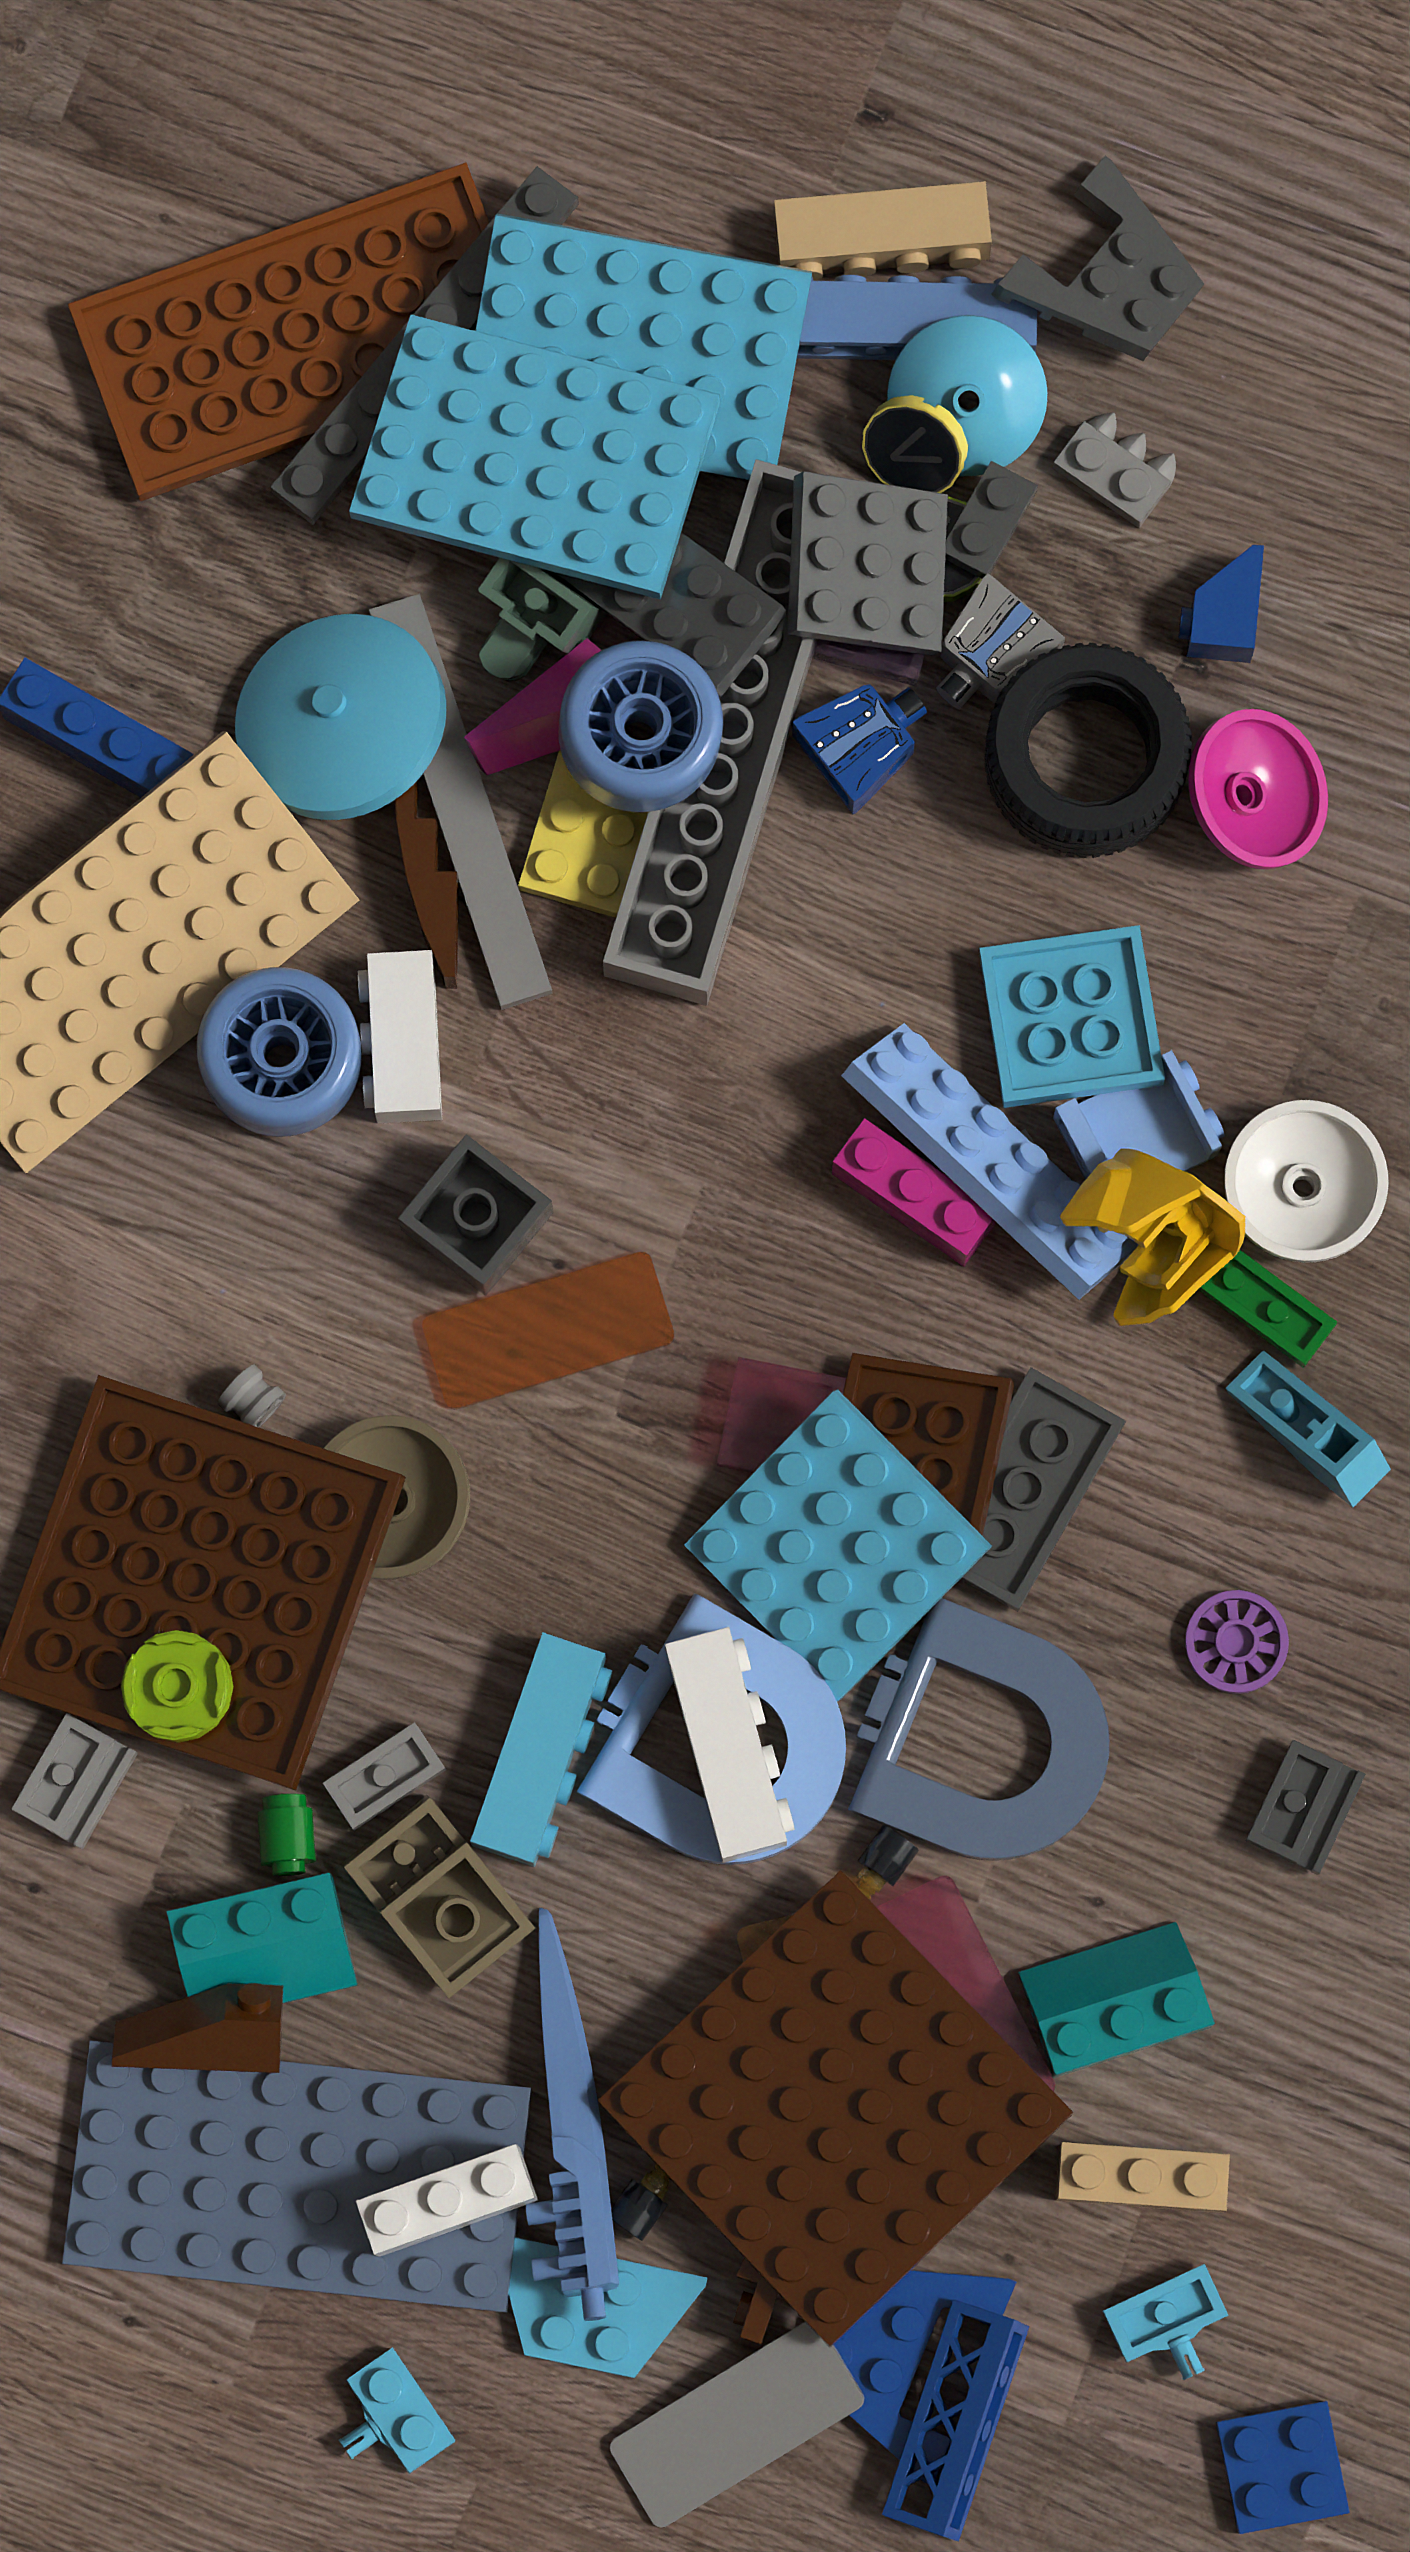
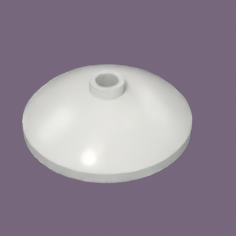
(1314, 1145)

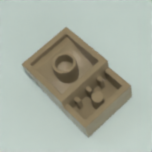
(438, 1896)

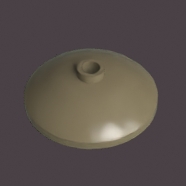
(433, 1490)

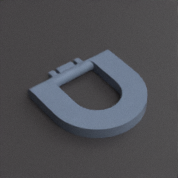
(952, 1818)

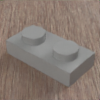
(384, 1776)

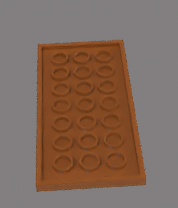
(267, 333)

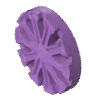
(1236, 1641)

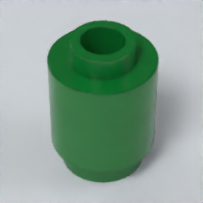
(286, 1834)

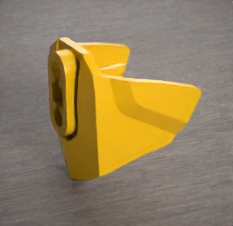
(1173, 1217)

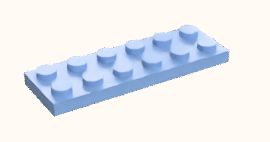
(985, 1157)

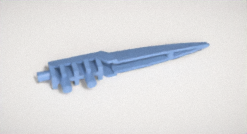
(582, 2190)

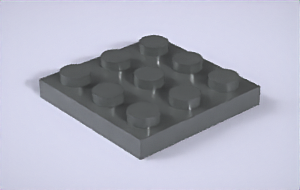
(867, 563)

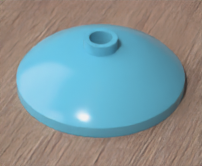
(980, 358)

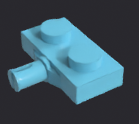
(1167, 2318)
(395, 2414)

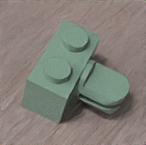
(534, 612)

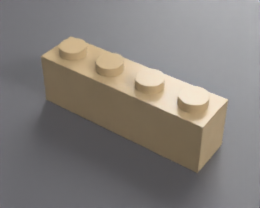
(884, 230)

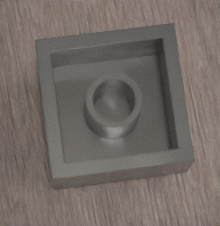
(476, 1215)

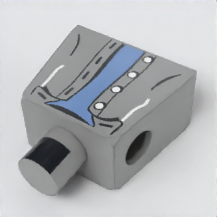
(992, 643)

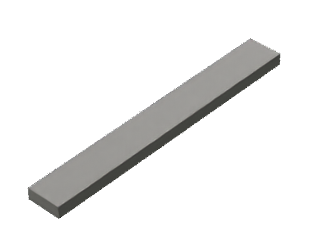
(475, 839)

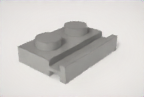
(74, 1781)

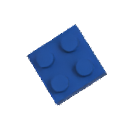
(1282, 2467)

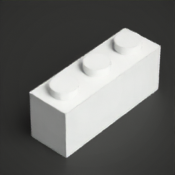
(401, 1036)
(446, 2200)

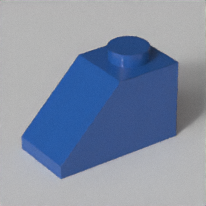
(1225, 611)

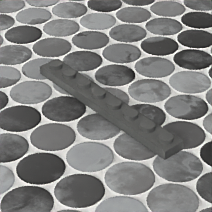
(345, 436)

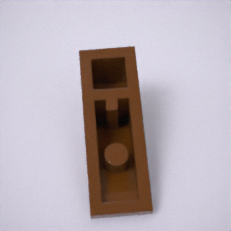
(213, 2030)

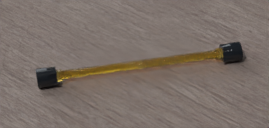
(883, 1862)

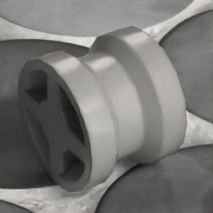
(251, 1397)

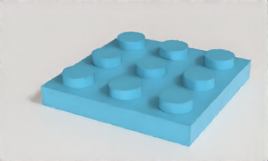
(1071, 1016)

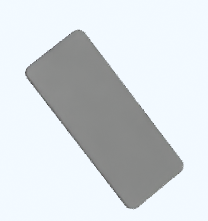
(736, 2424)

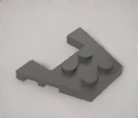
(1130, 285)

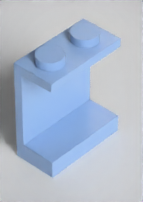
(1153, 1120)

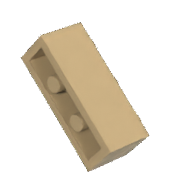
(1142, 2177)

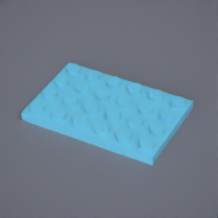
(659, 314)
(535, 456)

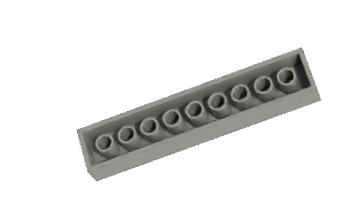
(701, 849)

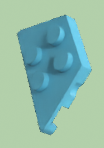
(636, 2320)

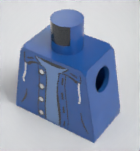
(859, 740)

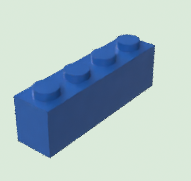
(88, 729)

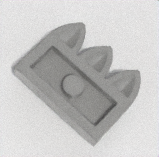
(1115, 470)

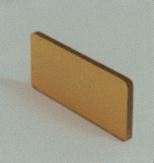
(548, 1330)

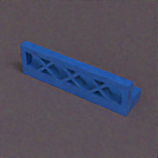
(975, 2426)

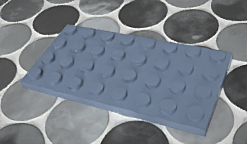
(265, 2173)

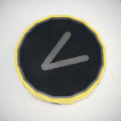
(914, 445)

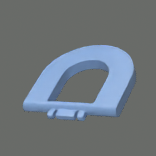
(677, 1814)

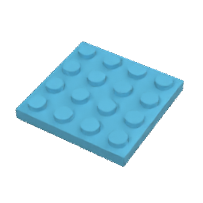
(838, 1544)

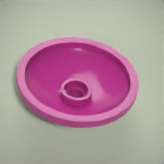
(1277, 785)

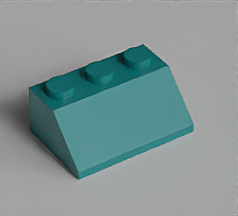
(266, 1937)
(1116, 1999)

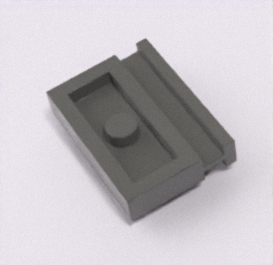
(1305, 1807)

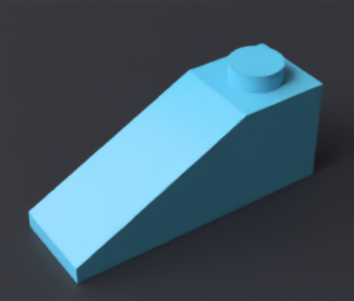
(1310, 1428)

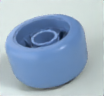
(648, 686)
(269, 1011)

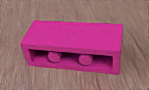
(912, 1192)

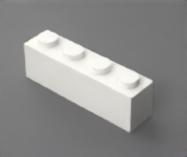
(727, 1745)

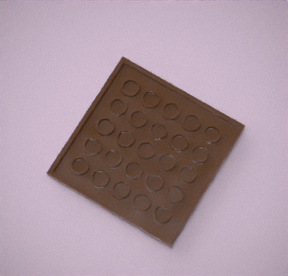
(209, 1534)
(835, 2108)

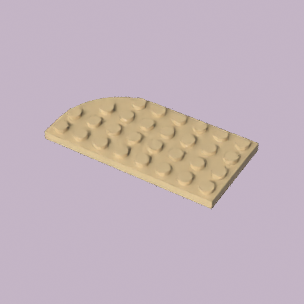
(139, 936)

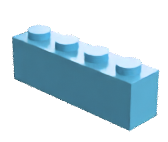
(539, 1750)

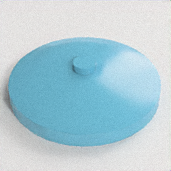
(342, 715)

